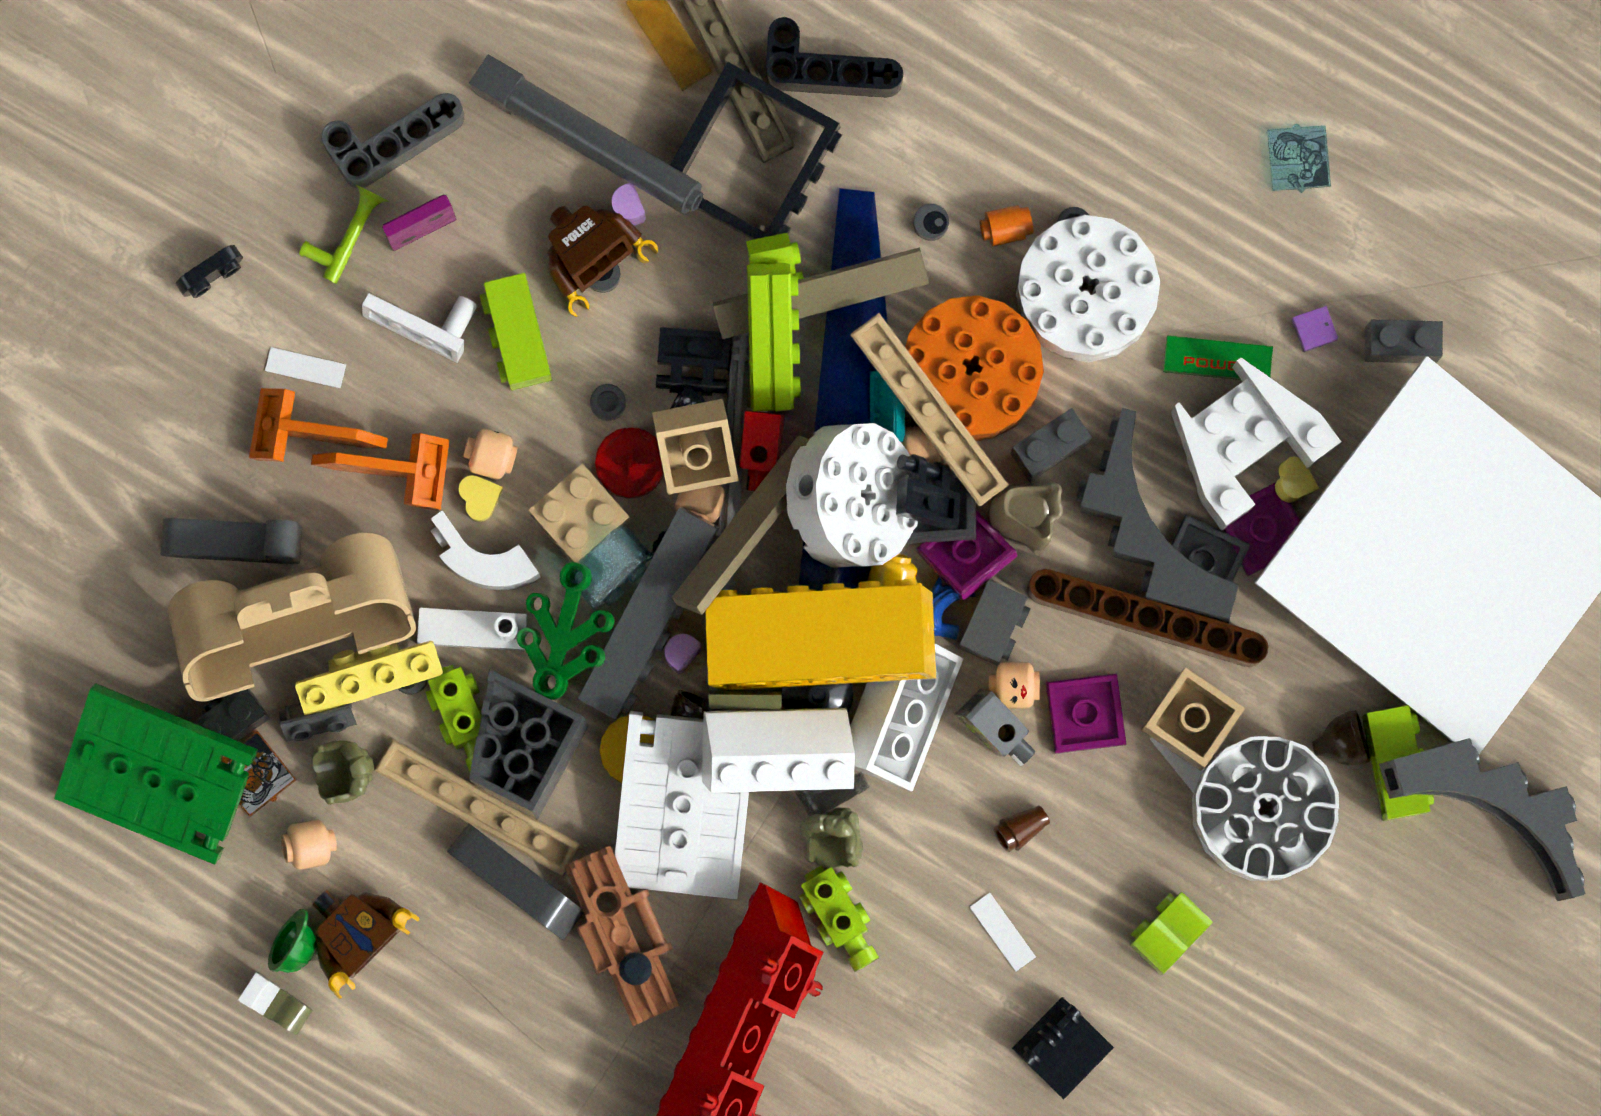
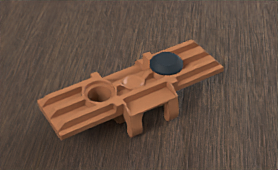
(610, 940)

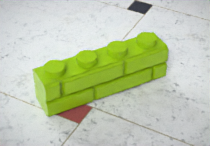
(770, 336)

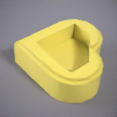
(1294, 480)
(480, 497)

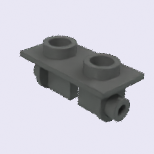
(301, 727)

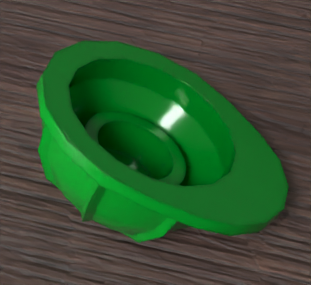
(293, 944)

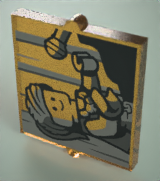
(266, 777)

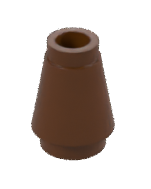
(1020, 828)

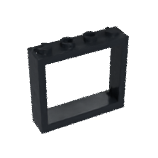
(809, 173)

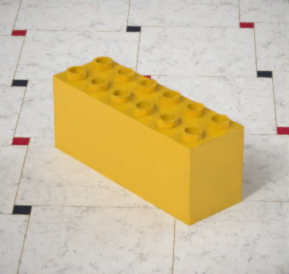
(820, 636)

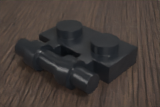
(693, 349)
(923, 501)

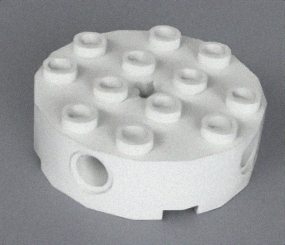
(1102, 256)
(846, 495)
(1301, 815)

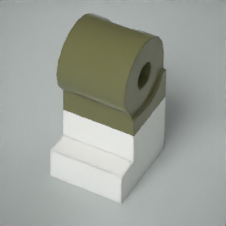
(275, 1003)

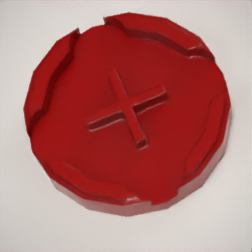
(629, 463)

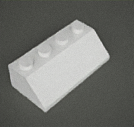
(899, 722)
(777, 750)

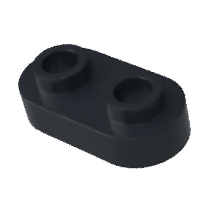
(198, 280)

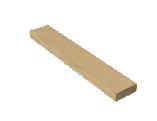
(929, 409)
(477, 807)

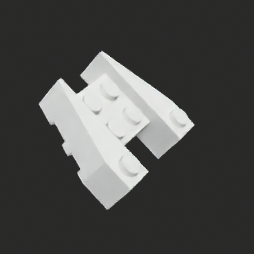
(1243, 430)

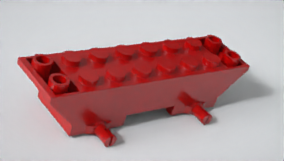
(757, 983)

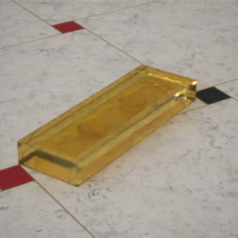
(670, 41)

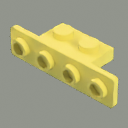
(367, 674)

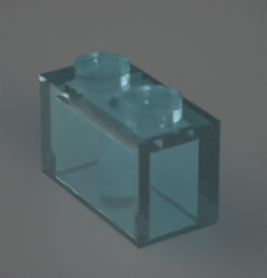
(612, 565)

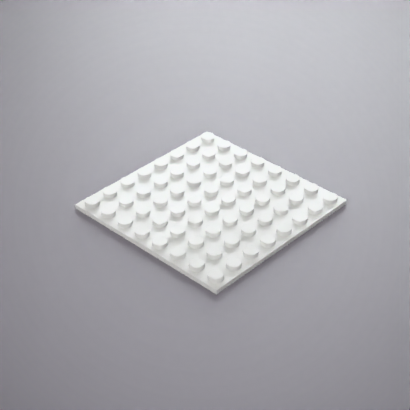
(1445, 557)

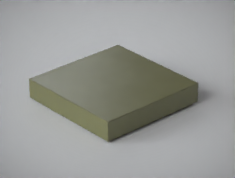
(745, 699)

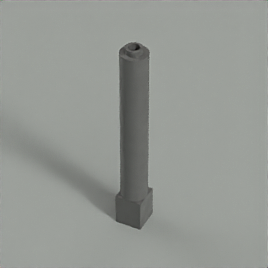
(516, 95)

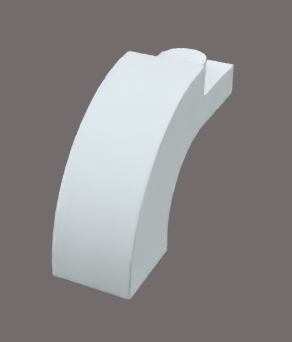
(486, 571)

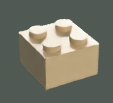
(695, 446)
(578, 514)
(1193, 719)

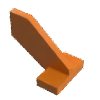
(274, 425)
(423, 472)

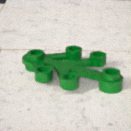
(561, 636)

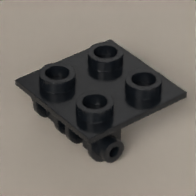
(1062, 1047)

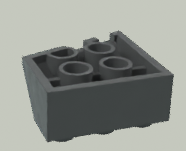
(523, 744)

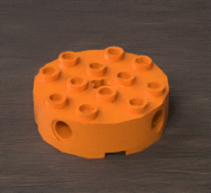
(996, 341)

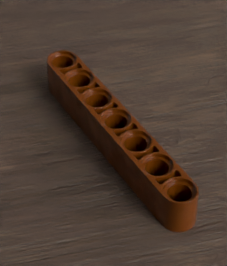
(1164, 613)

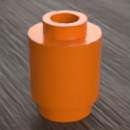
(1006, 225)

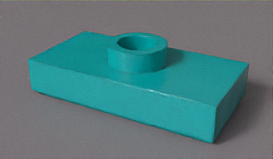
(885, 407)

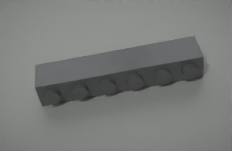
(648, 615)

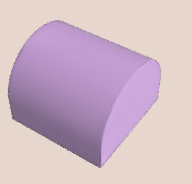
(627, 203)
(681, 652)

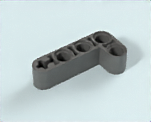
(397, 134)
(232, 541)
(516, 881)

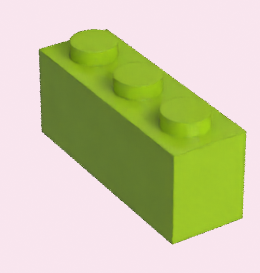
(516, 332)
(1390, 737)

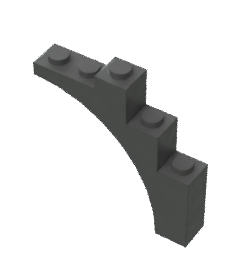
(1138, 540)
(1502, 792)

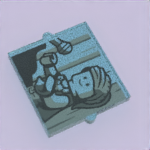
(1299, 158)

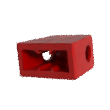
(765, 431)

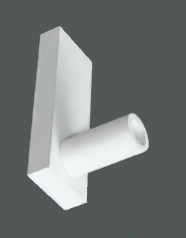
(442, 340)
(470, 628)

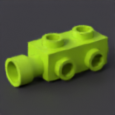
(455, 707)
(832, 908)

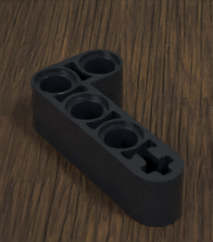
(834, 66)

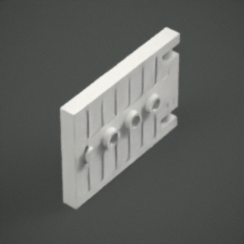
(672, 817)

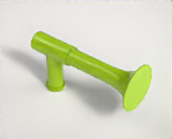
(337, 262)

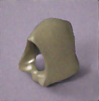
(1027, 513)

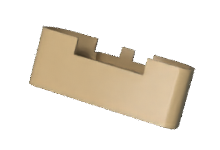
(229, 629)

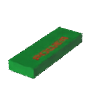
(1213, 357)

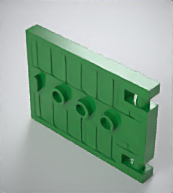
(154, 773)

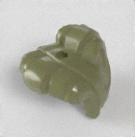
(342, 771)
(833, 838)

